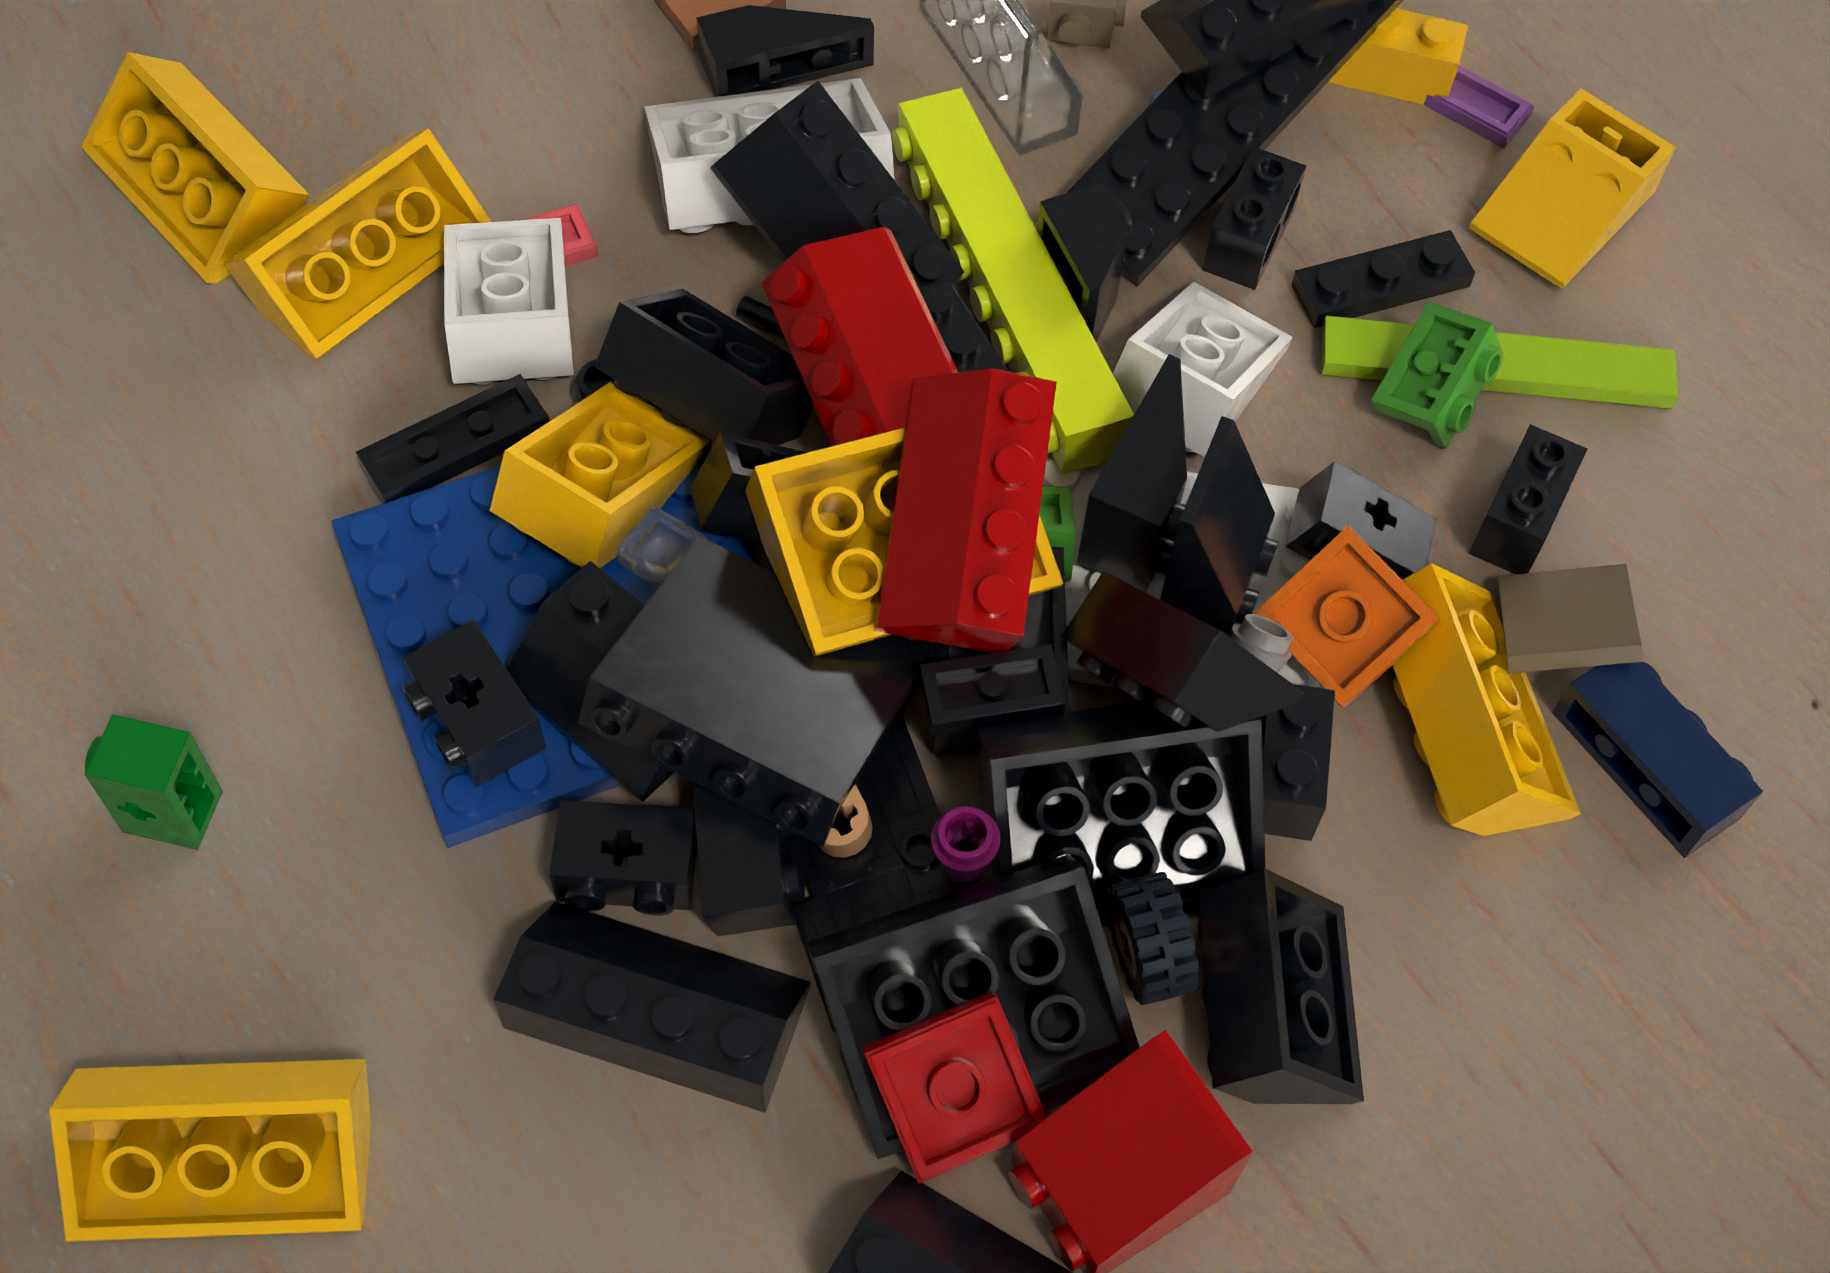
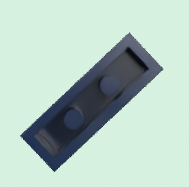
(1657, 753)

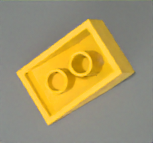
(594, 474)

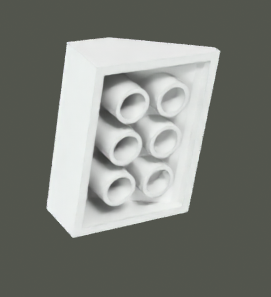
(698, 132)

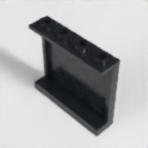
(736, 701)

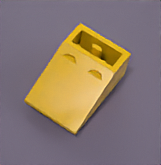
(1573, 188)

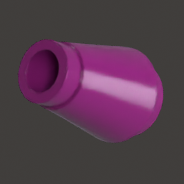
(965, 843)

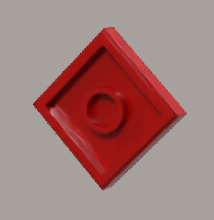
(955, 1086)

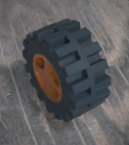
(1152, 938)

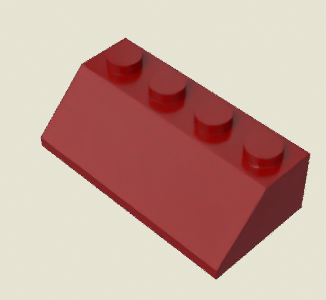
(856, 331)
(967, 509)

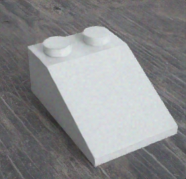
(506, 301)
(1221, 356)

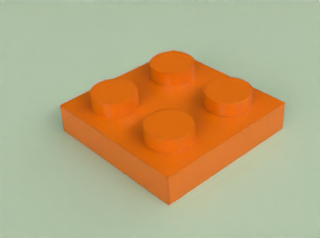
(1348, 616)

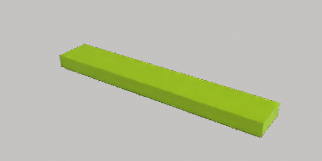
(1528, 366)

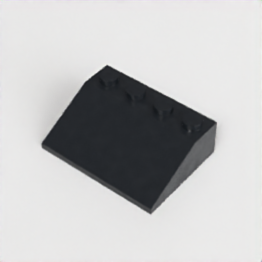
(1125, 797)
(1019, 935)

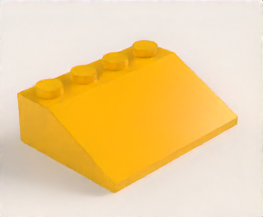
(828, 536)

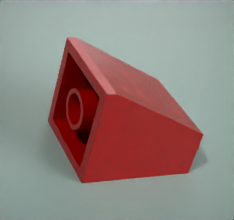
(1129, 1158)

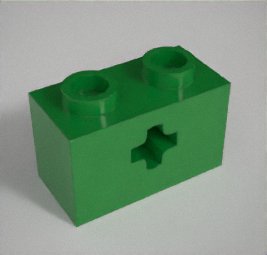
(153, 781)

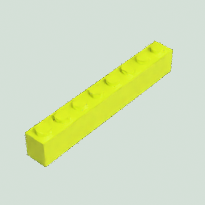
(1011, 274)

